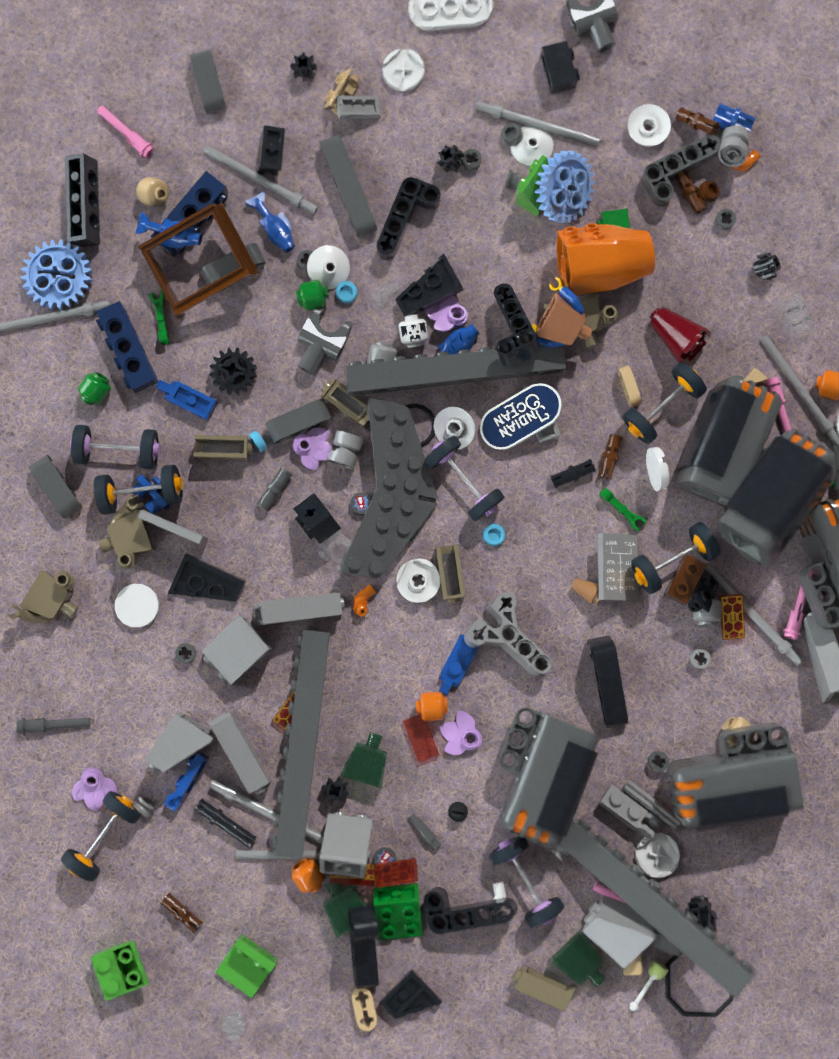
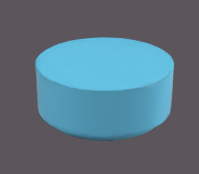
(346, 292)
(258, 441)
(494, 534)

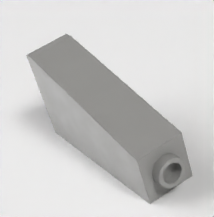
(298, 609)
(824, 657)
(240, 752)

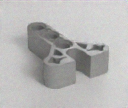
(493, 636)

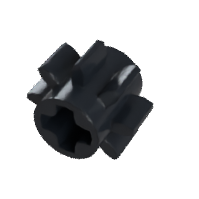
(304, 61)
(450, 158)
(766, 266)
(333, 796)

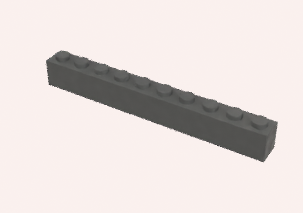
(445, 370)
(302, 744)
(657, 908)

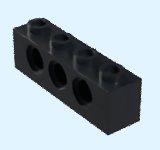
(82, 200)

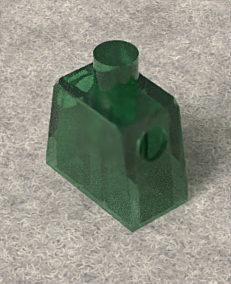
(367, 762)
(338, 905)
(579, 960)

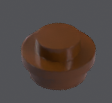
(709, 191)

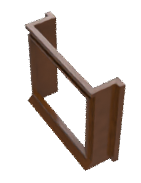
(246, 268)

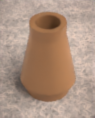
(587, 590)

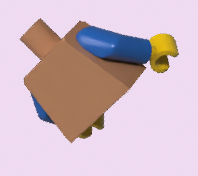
(562, 319)

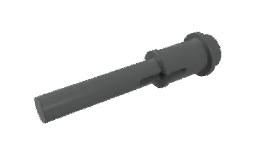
(40, 725)

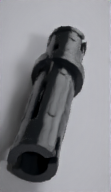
(225, 823)

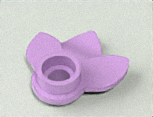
(444, 313)
(316, 449)
(457, 733)
(93, 792)

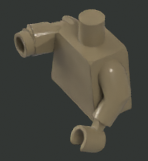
(595, 317)
(128, 535)
(47, 599)

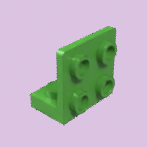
(246, 965)

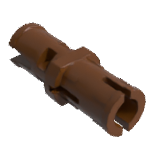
(697, 121)
(691, 192)
(610, 456)
(181, 912)

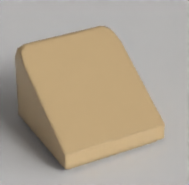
(756, 376)
(634, 967)

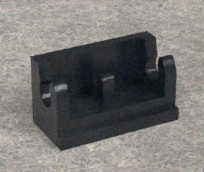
(271, 150)

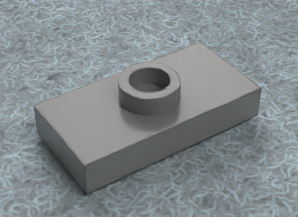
(358, 107)

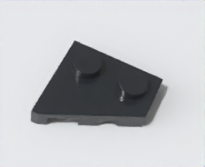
(409, 996)

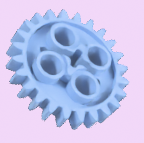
(565, 186)
(60, 257)

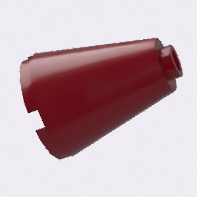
(679, 334)

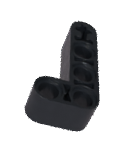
(409, 200)
(523, 342)
(608, 681)
(471, 911)
(363, 932)

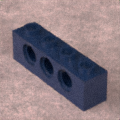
(205, 186)
(116, 315)

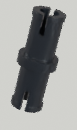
(573, 473)

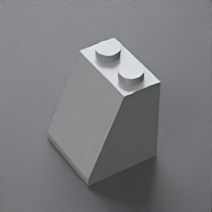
(236, 650)
(178, 742)
(346, 845)
(618, 929)

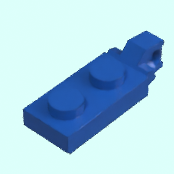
(188, 398)
(456, 665)
(186, 782)

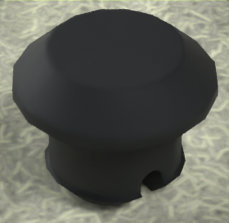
(458, 811)

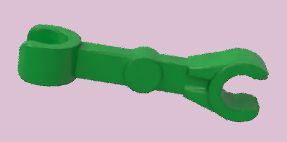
(159, 304)
(609, 497)

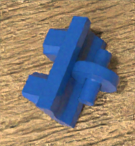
(728, 116)
(158, 502)

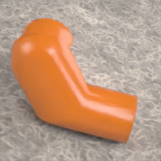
(753, 157)
(360, 600)

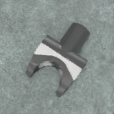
(594, 20)
(321, 342)

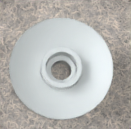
(649, 115)
(525, 152)
(317, 266)
(445, 428)

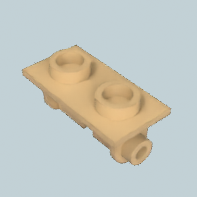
(345, 84)

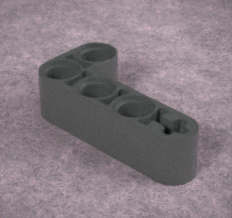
(682, 163)

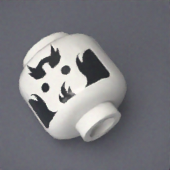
(413, 331)

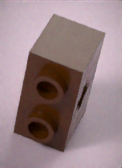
(685, 579)

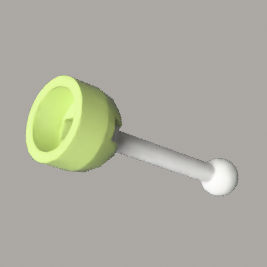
(656, 971)

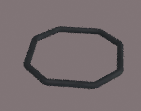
(677, 1007)

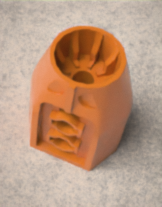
(603, 257)

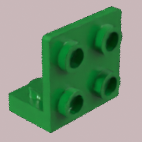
(398, 911)

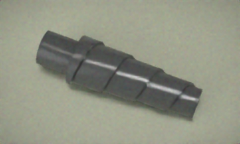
(424, 832)

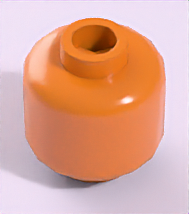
(828, 385)
(432, 706)
(307, 876)

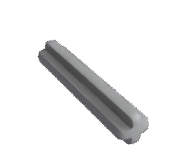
(651, 804)

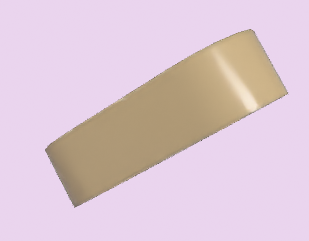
(629, 386)
(370, 1007)

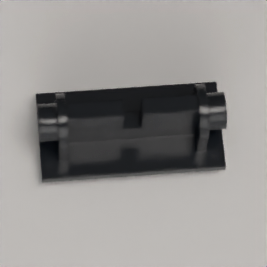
(703, 593)

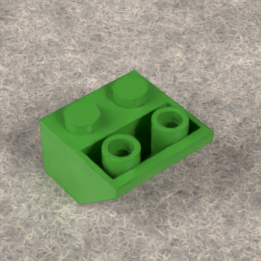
(526, 188)
(119, 969)

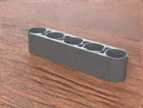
(348, 186)

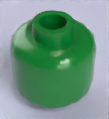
(312, 295)
(94, 388)

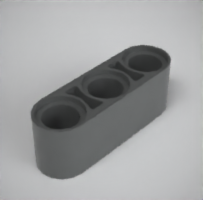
(208, 81)
(228, 263)
(297, 420)
(54, 486)

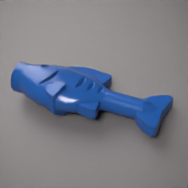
(276, 227)
(186, 238)
(459, 340)

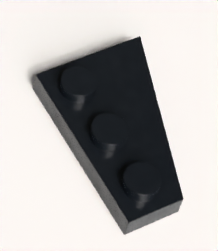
(432, 288)
(204, 580)

